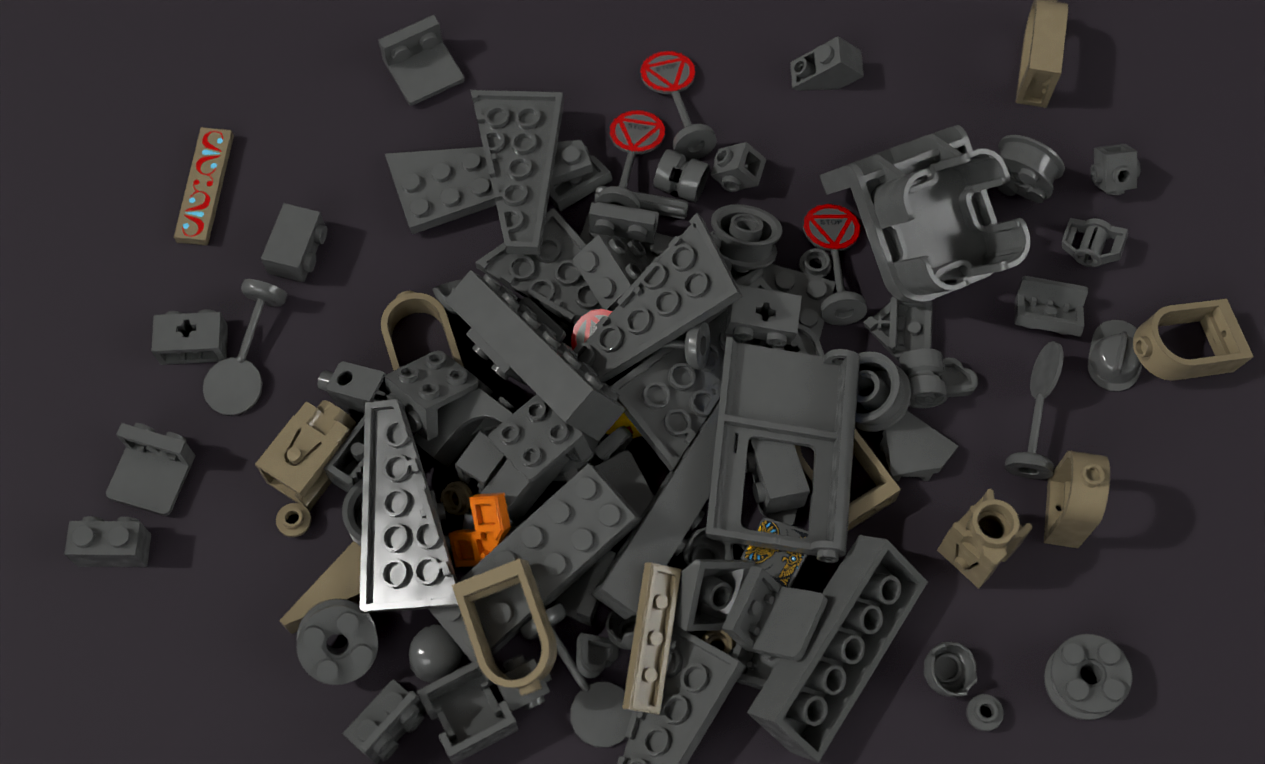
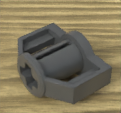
(1094, 240)

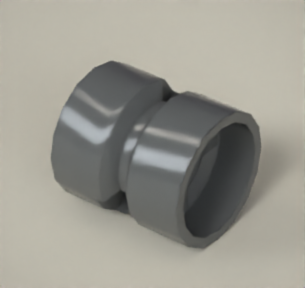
(691, 180)
(924, 371)

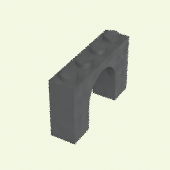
(477, 413)

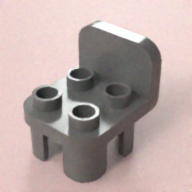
(932, 214)

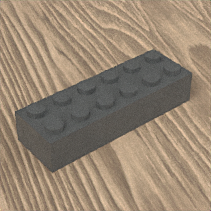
(536, 354)
(558, 543)
(864, 611)

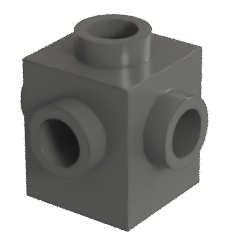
(738, 167)
(1115, 168)
(518, 668)

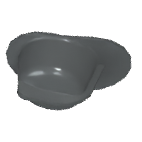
(1112, 356)

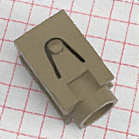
(303, 449)
(968, 544)

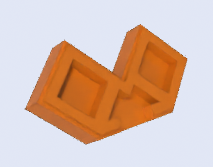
(491, 528)

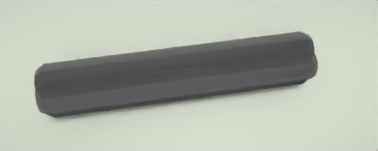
(663, 205)

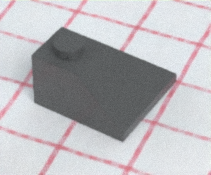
(708, 593)

